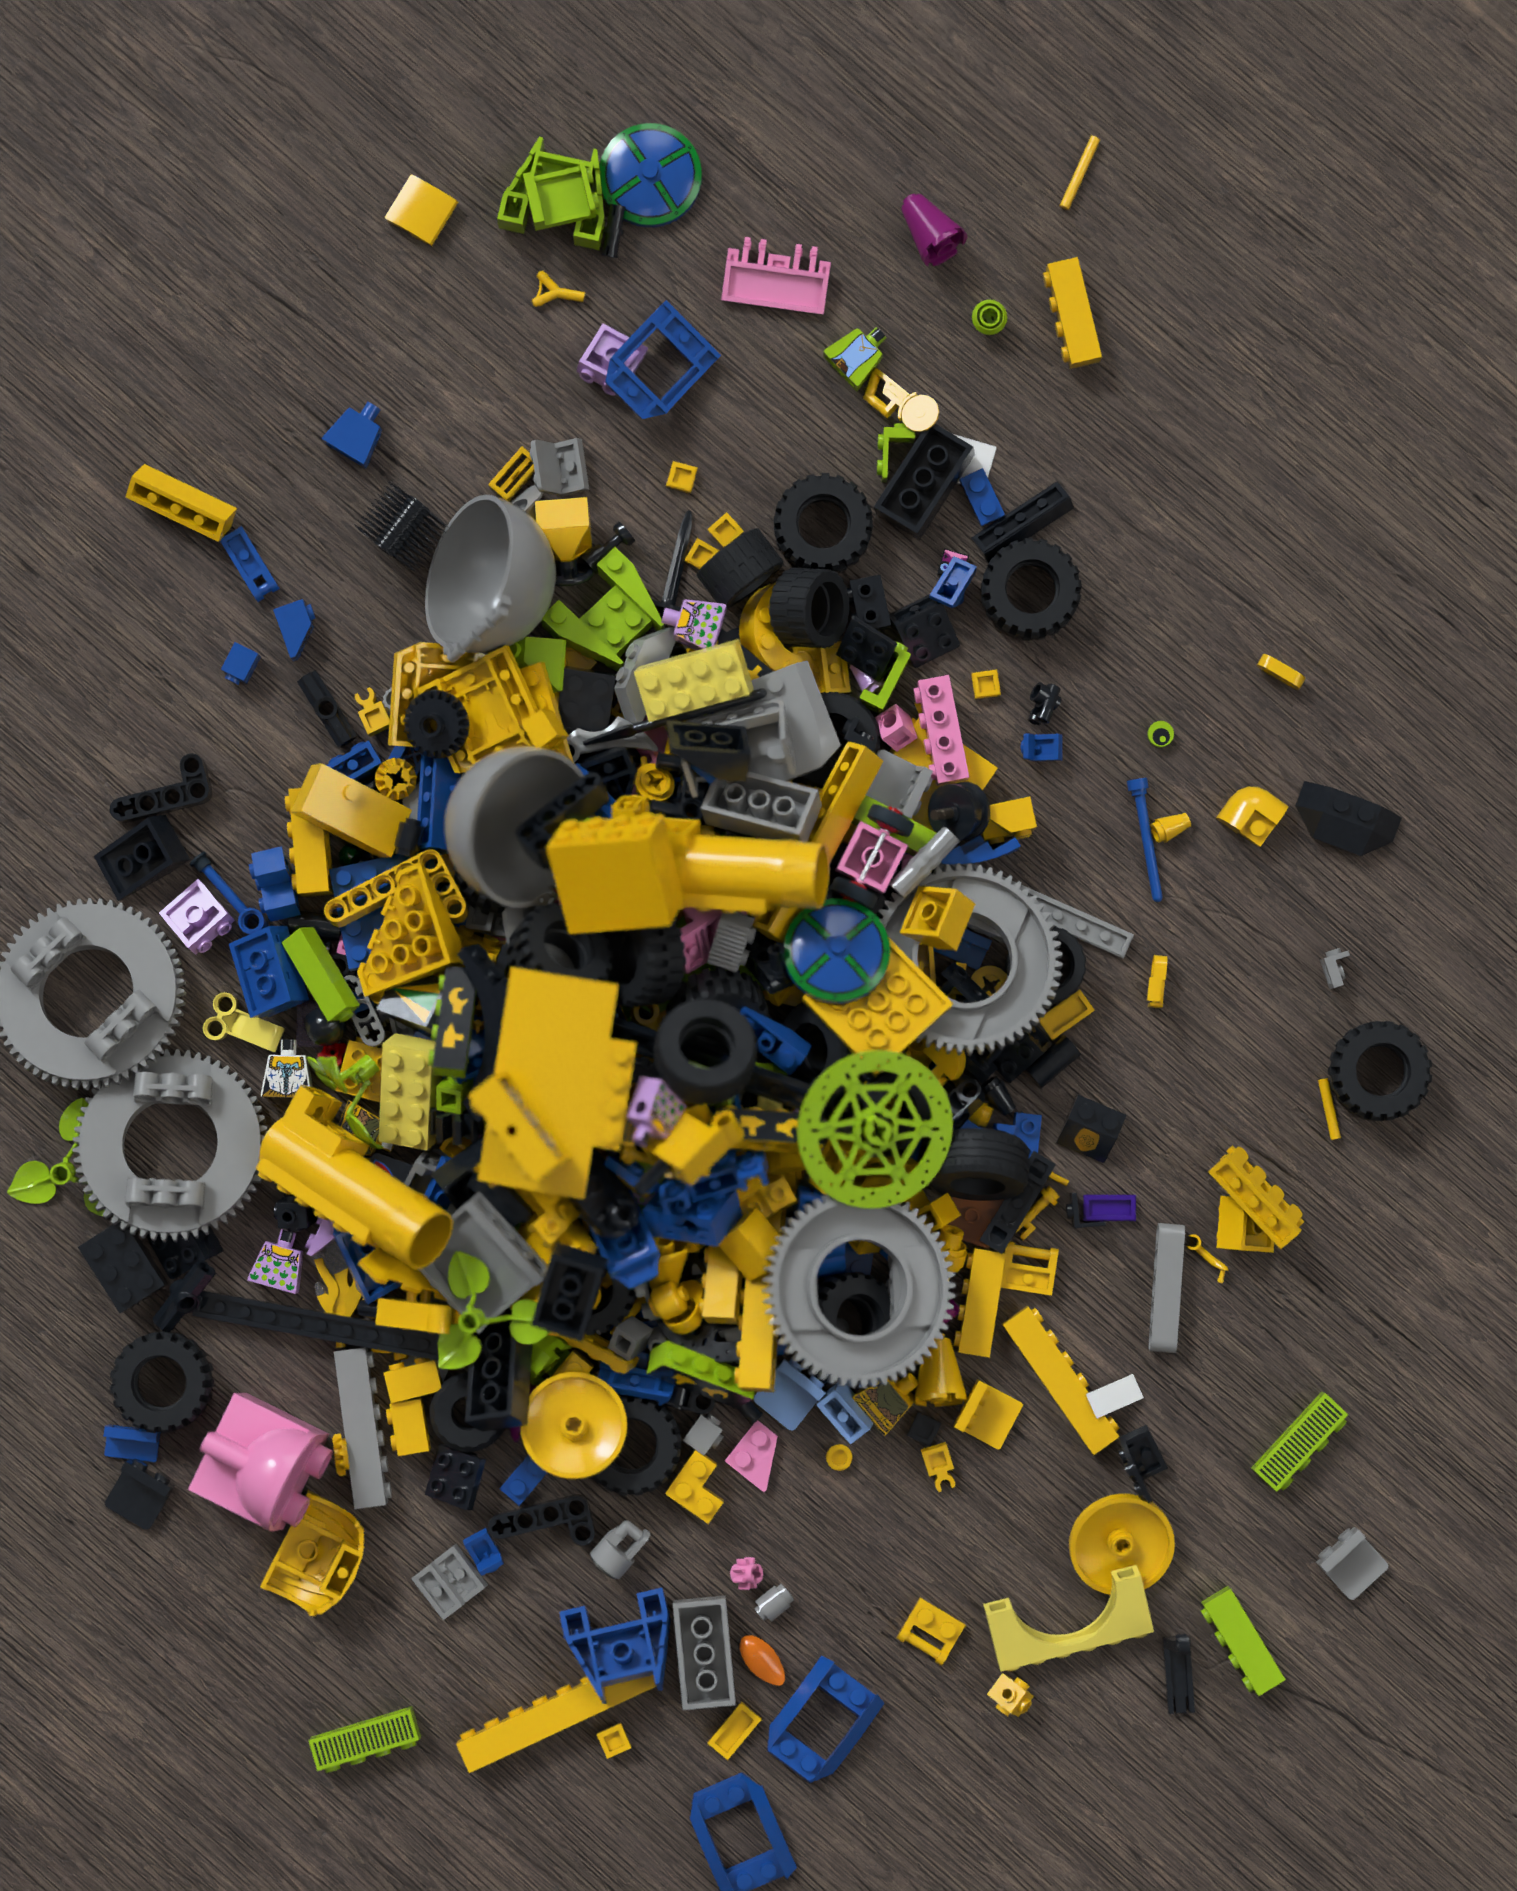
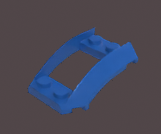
(683, 338)
(636, 1381)
(845, 1691)
(754, 1871)

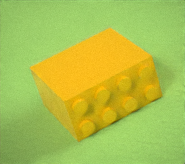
(615, 873)

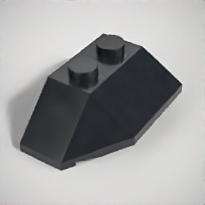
(614, 768)
(1345, 819)

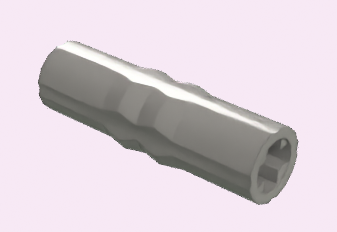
(924, 862)

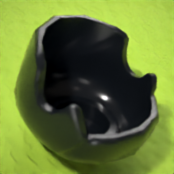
(321, 1031)

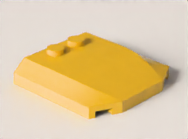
(411, 670)
(495, 705)

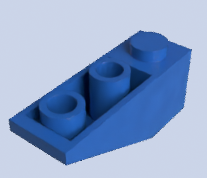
(777, 1041)

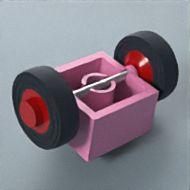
(872, 856)

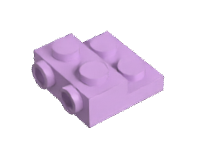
(596, 359)
(197, 917)

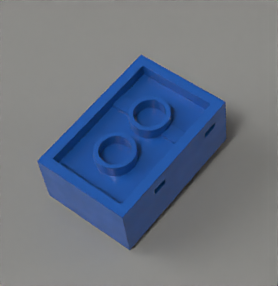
(267, 972)
(702, 1223)

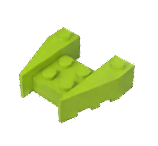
(515, 203)
(613, 621)

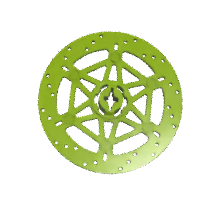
(863, 1125)

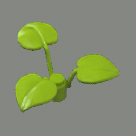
(360, 1072)
(35, 1181)
(460, 1348)

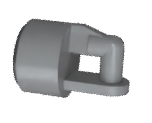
(611, 1556)

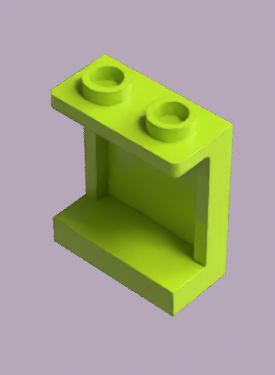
(561, 196)
(878, 702)

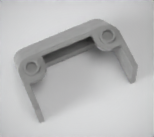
(766, 733)

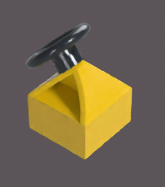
(569, 534)

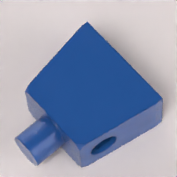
(355, 434)

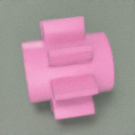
(746, 1573)

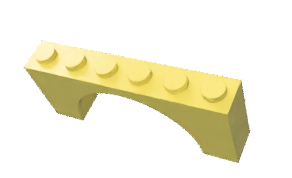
(1122, 1619)

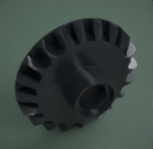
(451, 724)

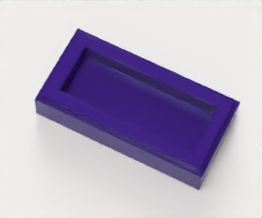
(1109, 1207)

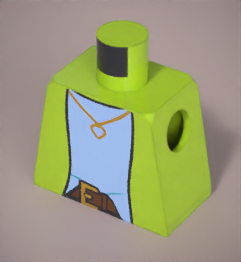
(856, 355)

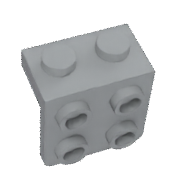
(559, 467)
(900, 784)
(1352, 1563)

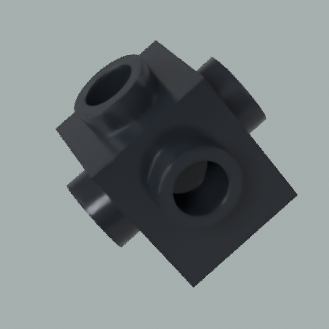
(292, 1214)

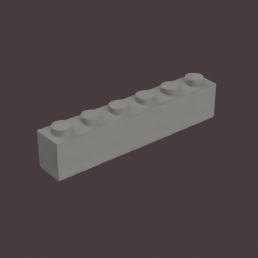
(361, 1427)

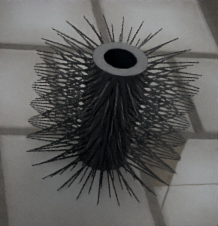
(401, 526)

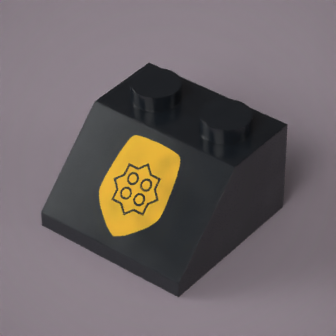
(1091, 1128)

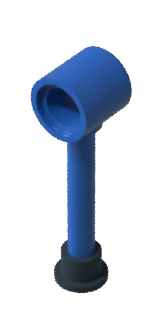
(203, 865)

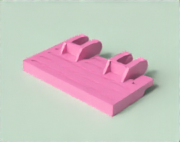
(776, 283)

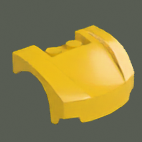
(317, 1557)

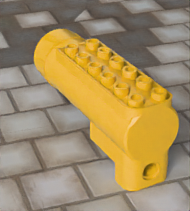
(740, 871)
(329, 1172)

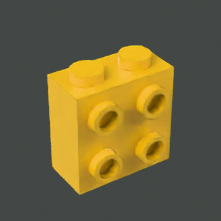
(354, 1052)

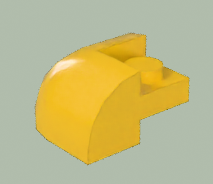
(1252, 813)

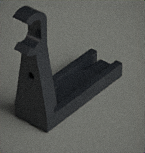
(1178, 1673)

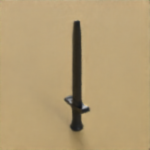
(676, 567)

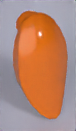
(762, 1660)

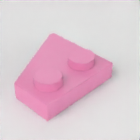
(754, 1455)

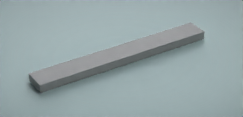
(1075, 921)

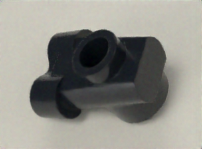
(1046, 701)

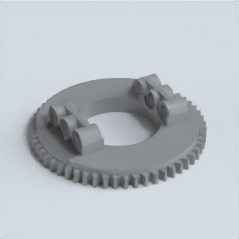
(1010, 918)
(129, 1033)
(163, 1204)
(915, 1285)

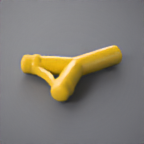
(554, 291)

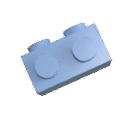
(844, 1412)

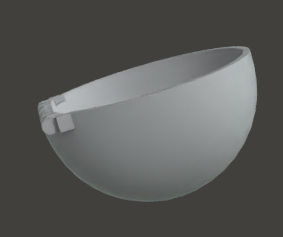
(488, 578)
(488, 809)

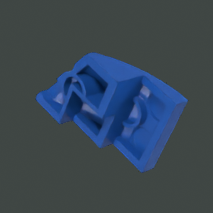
(979, 851)

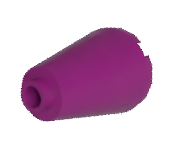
(932, 230)

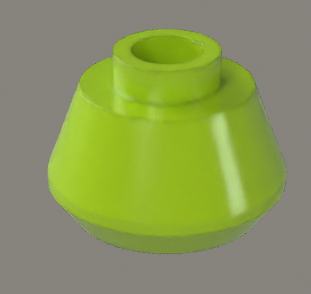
(987, 311)

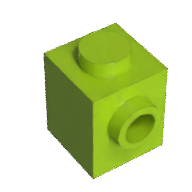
(452, 1094)

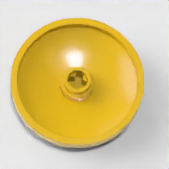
(574, 1425)
(1121, 1534)

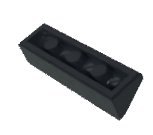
(1024, 520)

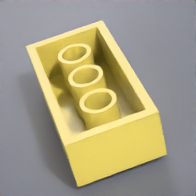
(693, 680)
(407, 1092)

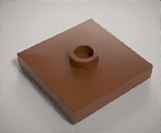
(974, 1218)

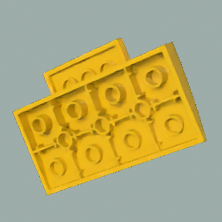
(567, 1068)

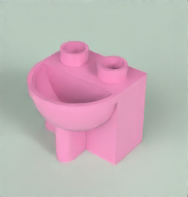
(261, 1463)

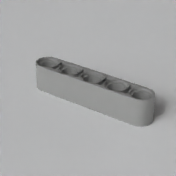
(1166, 1288)

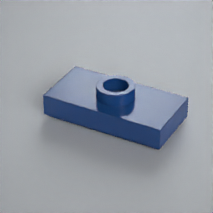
(630, 1173)

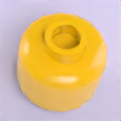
(668, 1300)

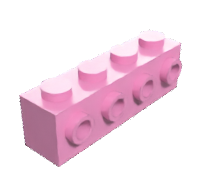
(942, 730)

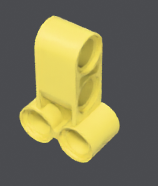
(242, 1026)

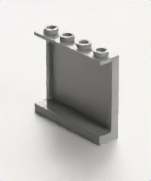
(489, 1237)

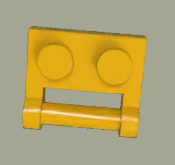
(1028, 1277)
(934, 1622)

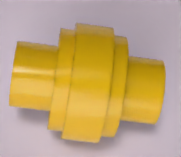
(953, 1243)

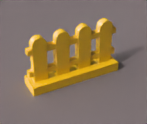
(1257, 1197)

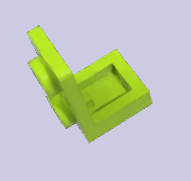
(898, 433)

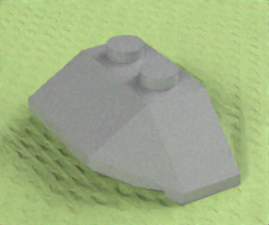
(642, 651)

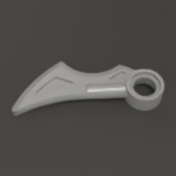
(638, 741)

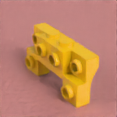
(768, 1199)
(554, 1210)

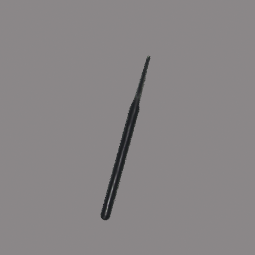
(630, 730)

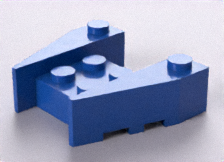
(621, 1650)

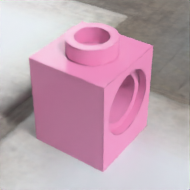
(896, 727)

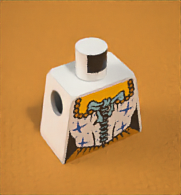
(286, 1072)

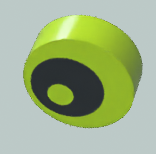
(1160, 734)

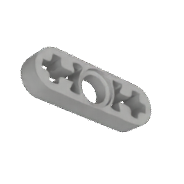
(372, 1014)

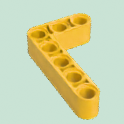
(376, 900)

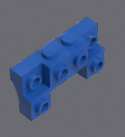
(725, 1175)

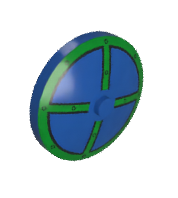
(651, 174)
(836, 951)

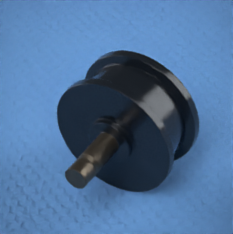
(959, 808)

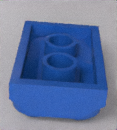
(352, 1254)
(631, 1257)

